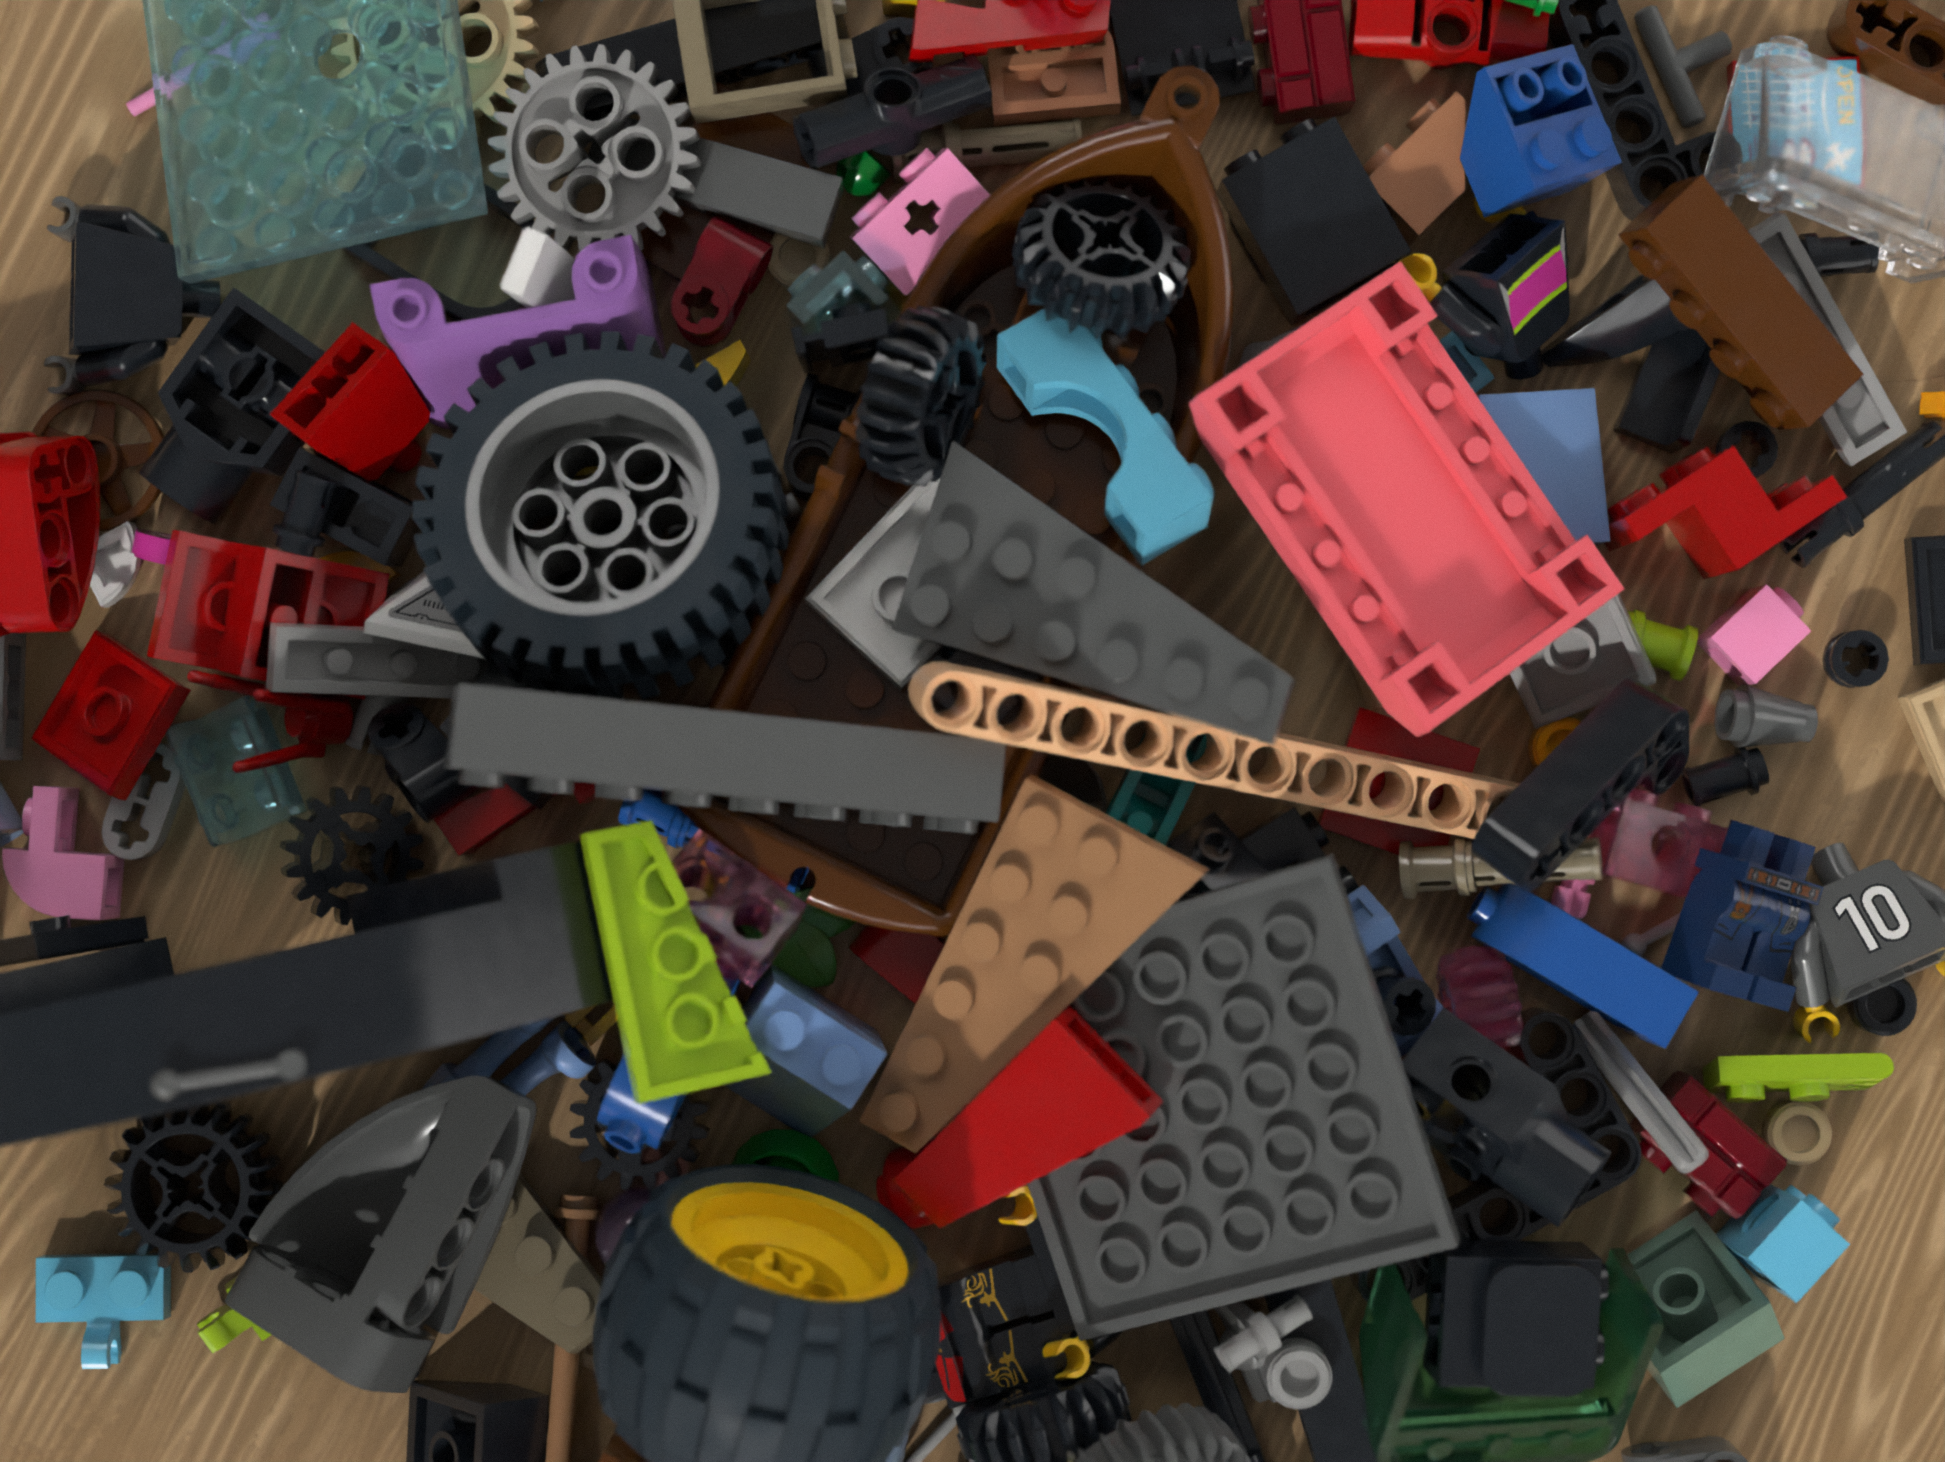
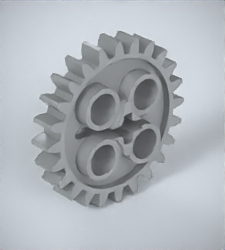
(557, 108)

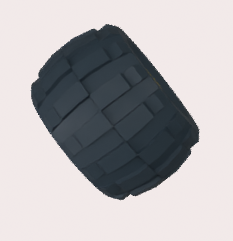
(765, 1321)

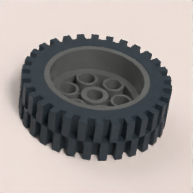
(518, 463)

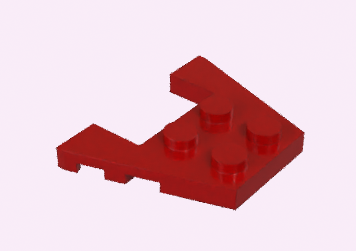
(1004, 23)

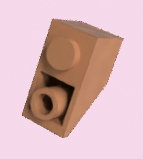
(1425, 171)

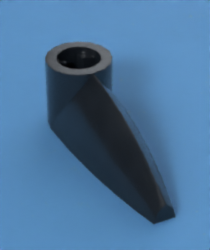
(1618, 326)

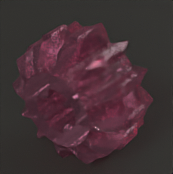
(1481, 992)

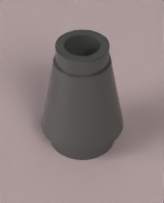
(1763, 718)

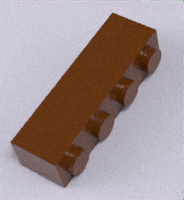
(1739, 304)

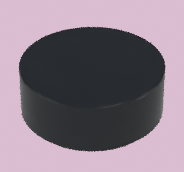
(1885, 1009)

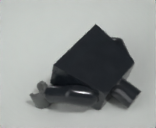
(122, 295)

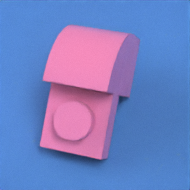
(51, 873)

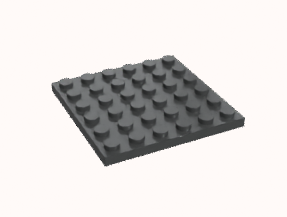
(1280, 1123)

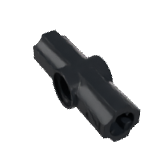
(892, 111)

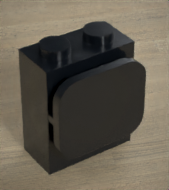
(1310, 218)
(1515, 1317)

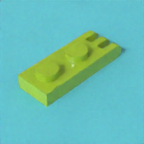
(1802, 1075)

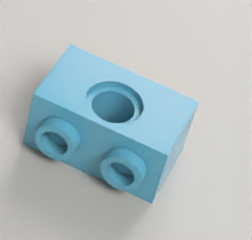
(1785, 1240)

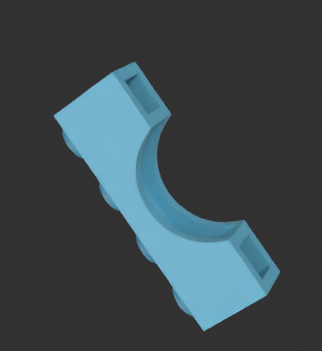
(1155, 493)

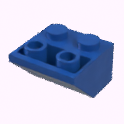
(1534, 131)

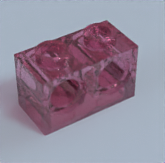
(737, 897)

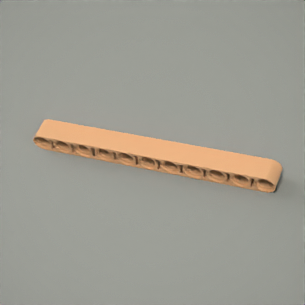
(1224, 760)

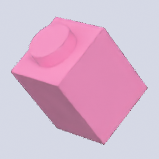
(1754, 634)

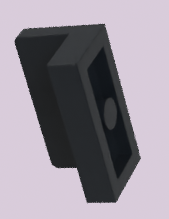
(1669, 392)

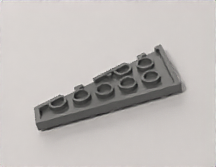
(1045, 597)

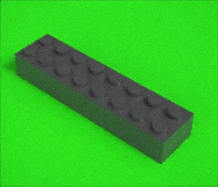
(723, 754)

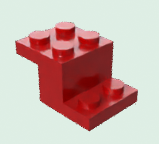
(1719, 510)
(226, 594)

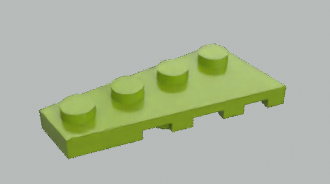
(667, 991)

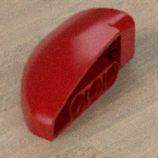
(46, 530)

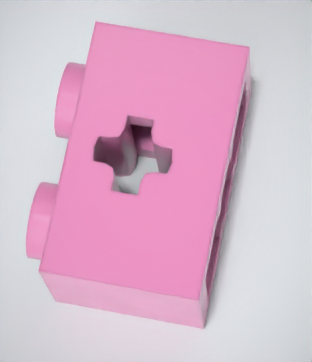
(881, 222)

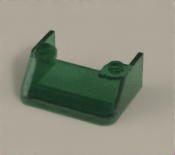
(1430, 1423)

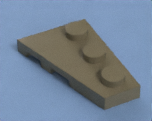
(541, 1273)

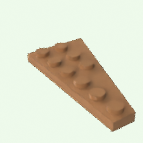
(1037, 929)

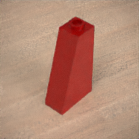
(1037, 1115)

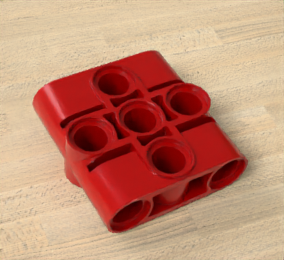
(1386, 31)

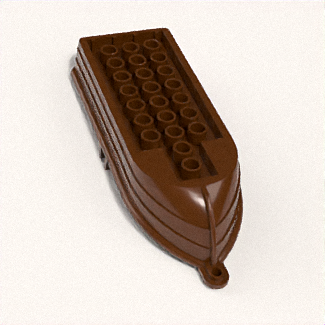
(809, 672)

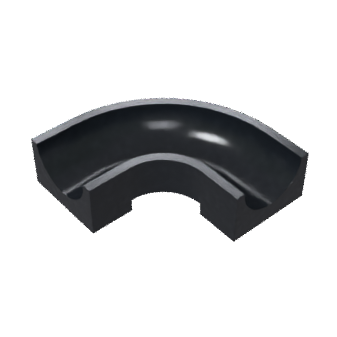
(421, 972)

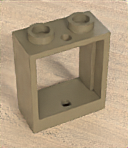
(700, 79)

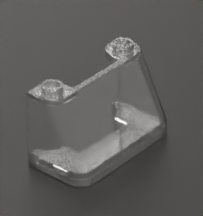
(1835, 152)

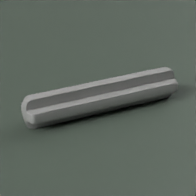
(1641, 1094)

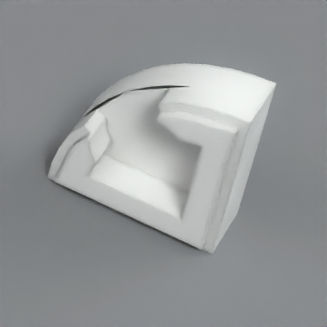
(115, 565)

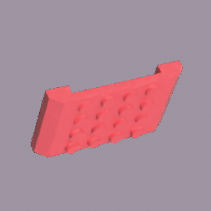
(1399, 503)

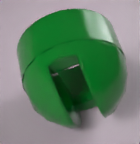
(862, 173)

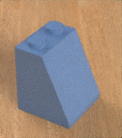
(814, 1053)

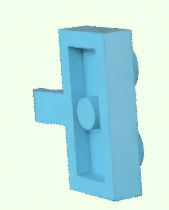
(102, 1293)

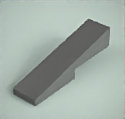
(750, 188)

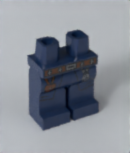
(1745, 916)

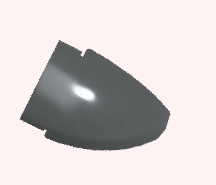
(387, 1231)

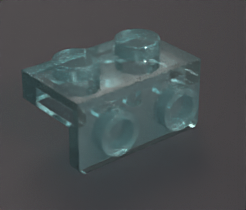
(822, 291)
(227, 802)

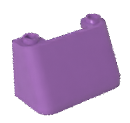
(444, 359)

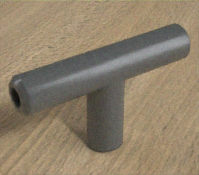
(1675, 64)

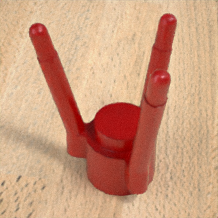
(308, 717)

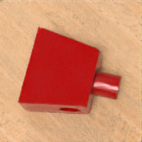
(357, 407)

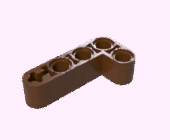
(1892, 62)

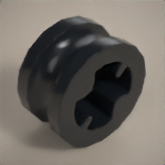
(1760, 434)
(1875, 649)

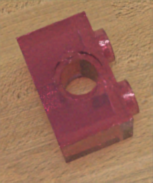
(1628, 839)

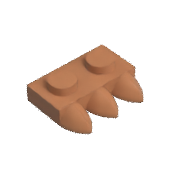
(1053, 82)

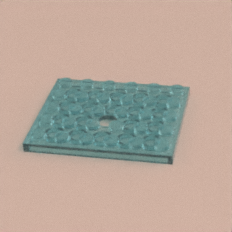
(296, 164)

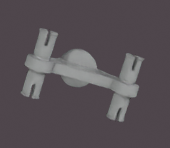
(1253, 1337)

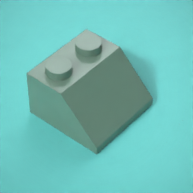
(1708, 1309)

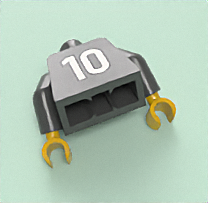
(1863, 934)

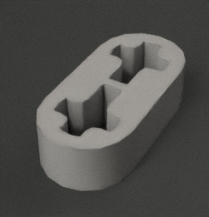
(157, 816)

